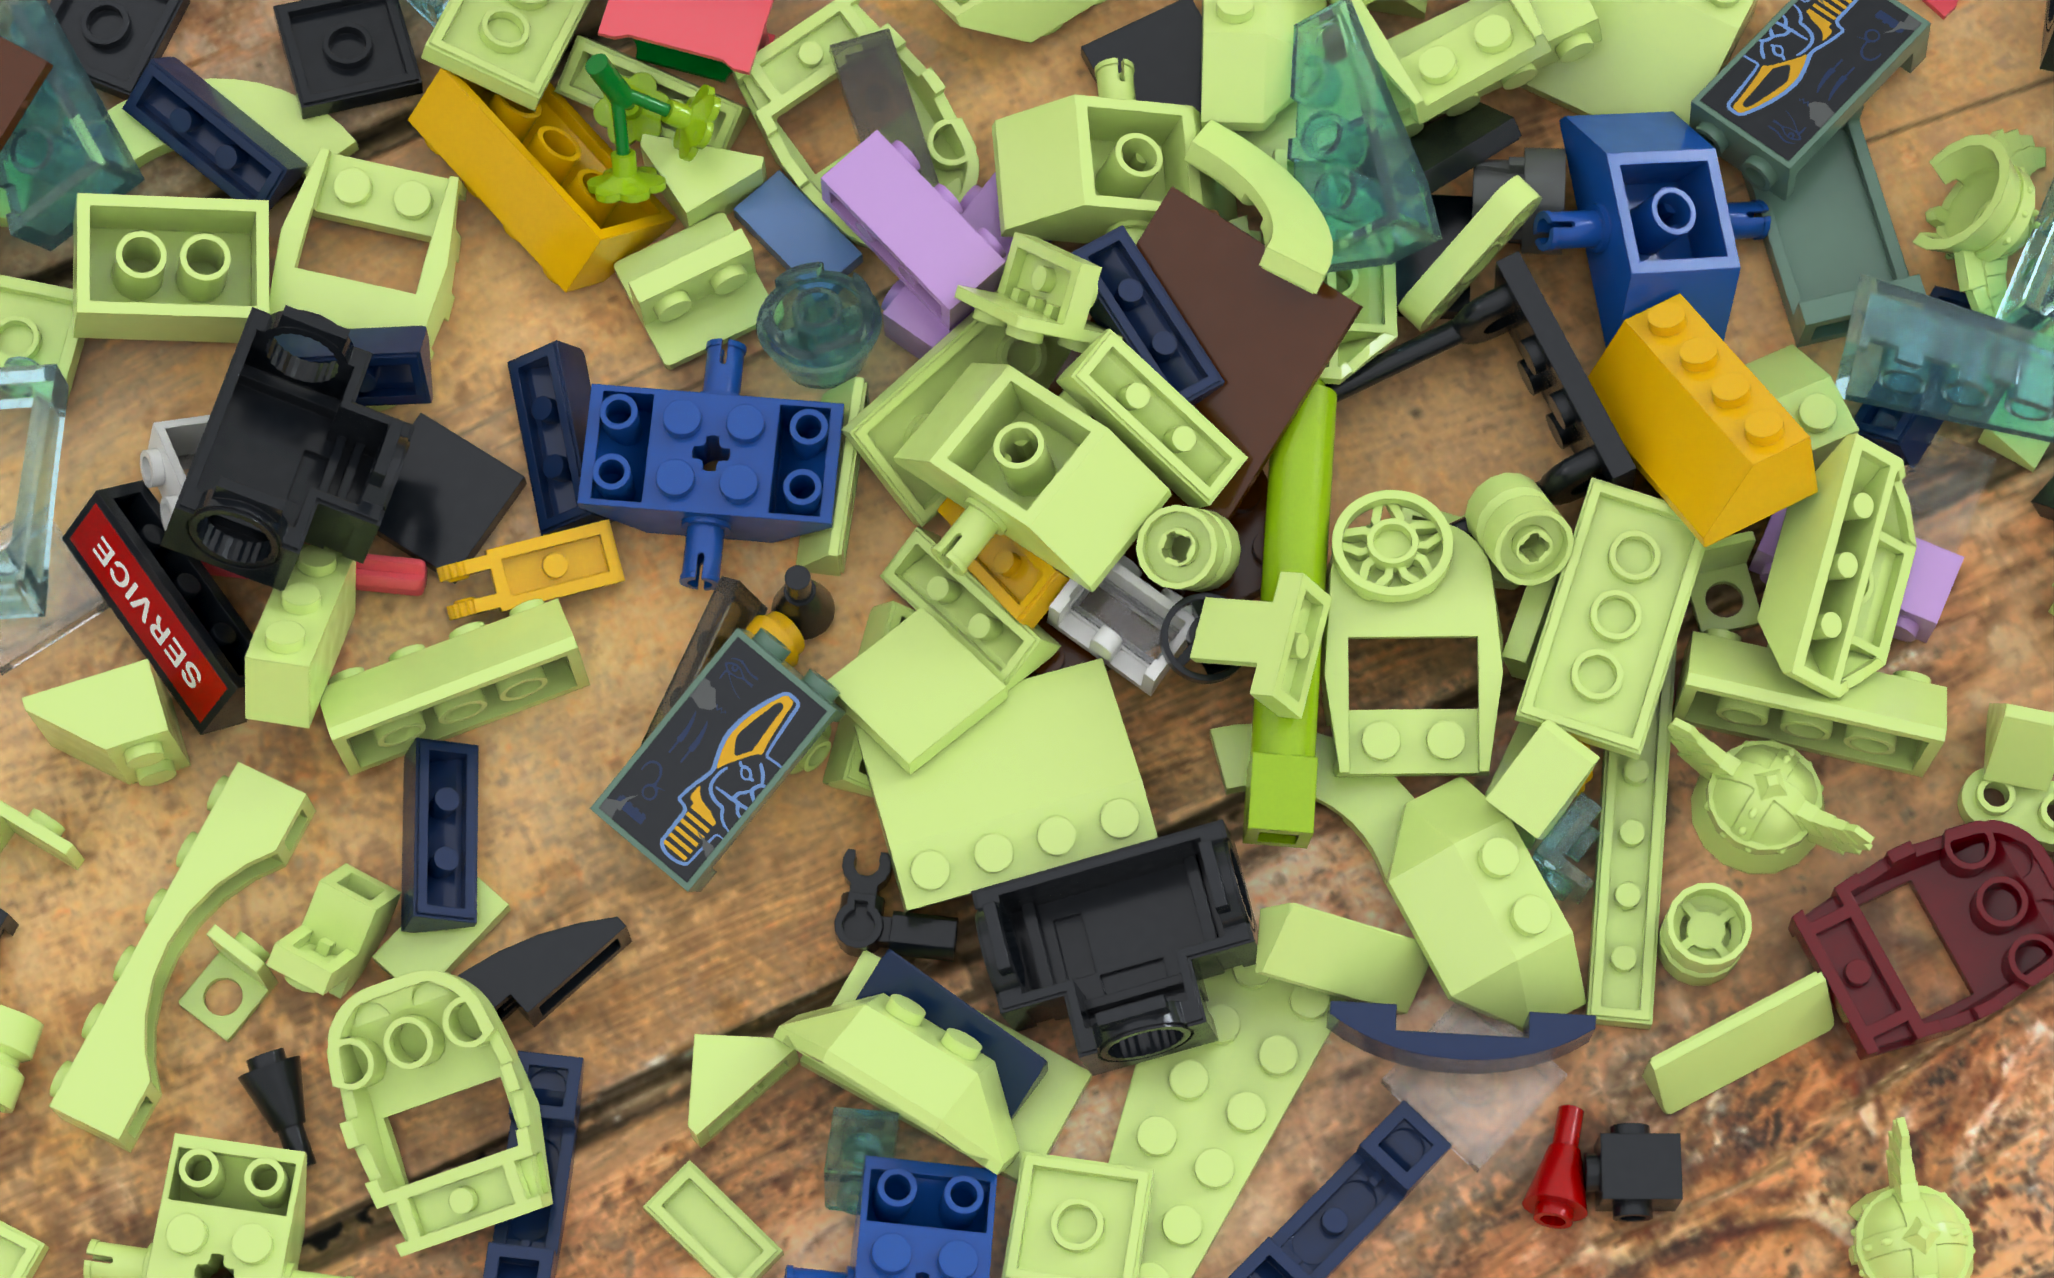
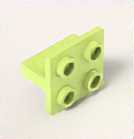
(694, 289)
(1040, 295)

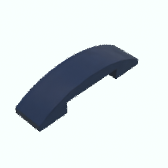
(1374, 1031)
(1351, 1201)
(532, 1242)

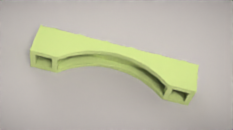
(245, 837)

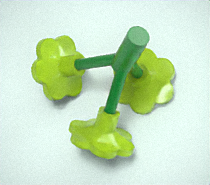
(638, 108)

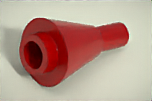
(1558, 1187)

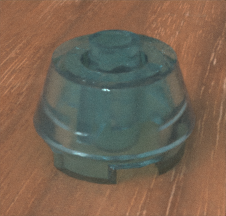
(819, 325)

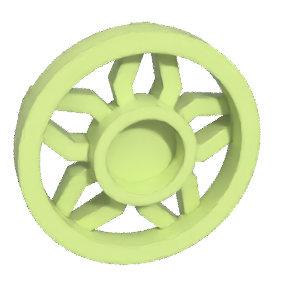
(1392, 546)

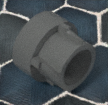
(1540, 168)

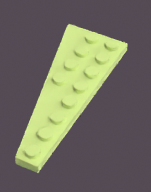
(1214, 1109)

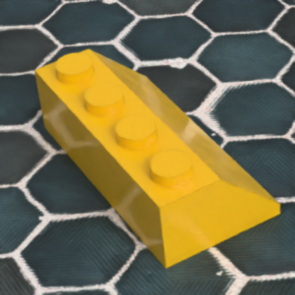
(535, 177)
(1701, 423)

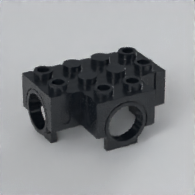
(288, 456)
(1121, 944)

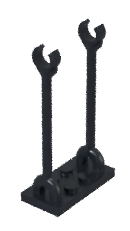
(1546, 367)

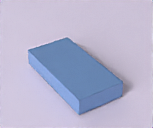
(795, 228)

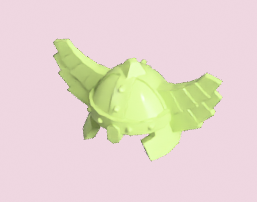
(1986, 211)
(1760, 804)
(1909, 1226)

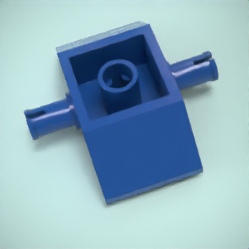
(1650, 216)
(770, 477)
(919, 1222)

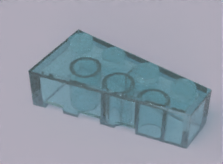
(63, 138)
(1946, 362)

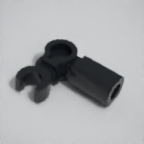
(863, 927)

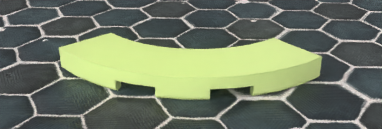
(268, 106)
(1292, 224)
(1366, 804)

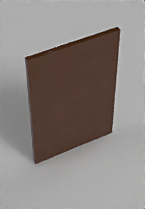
(1253, 326)

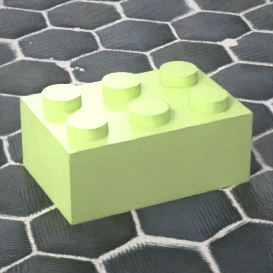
(168, 267)

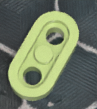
(2022, 807)

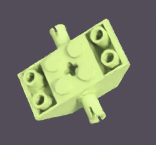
(1097, 162)
(1031, 472)
(219, 1210)

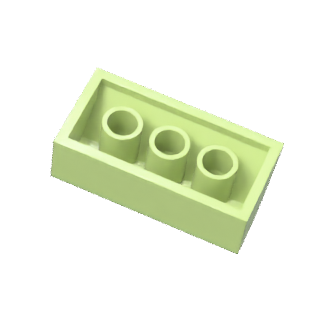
(453, 684)
(1741, 692)

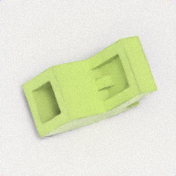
(337, 933)

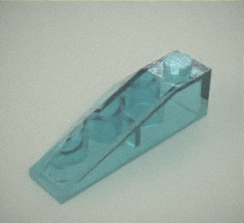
(1354, 146)

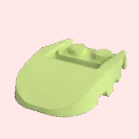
(1459, 60)
(801, 65)
(378, 200)
(1415, 739)
(415, 1045)

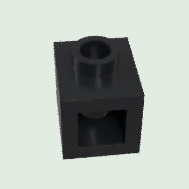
(1634, 1172)

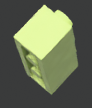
(300, 638)

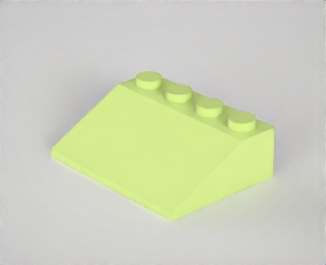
(1648, 57)
(1014, 793)

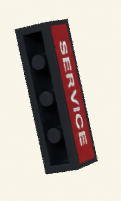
(165, 604)

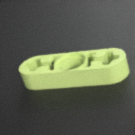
(1469, 253)

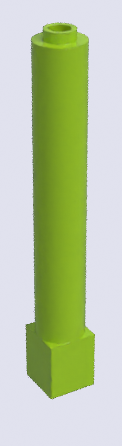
(1296, 537)

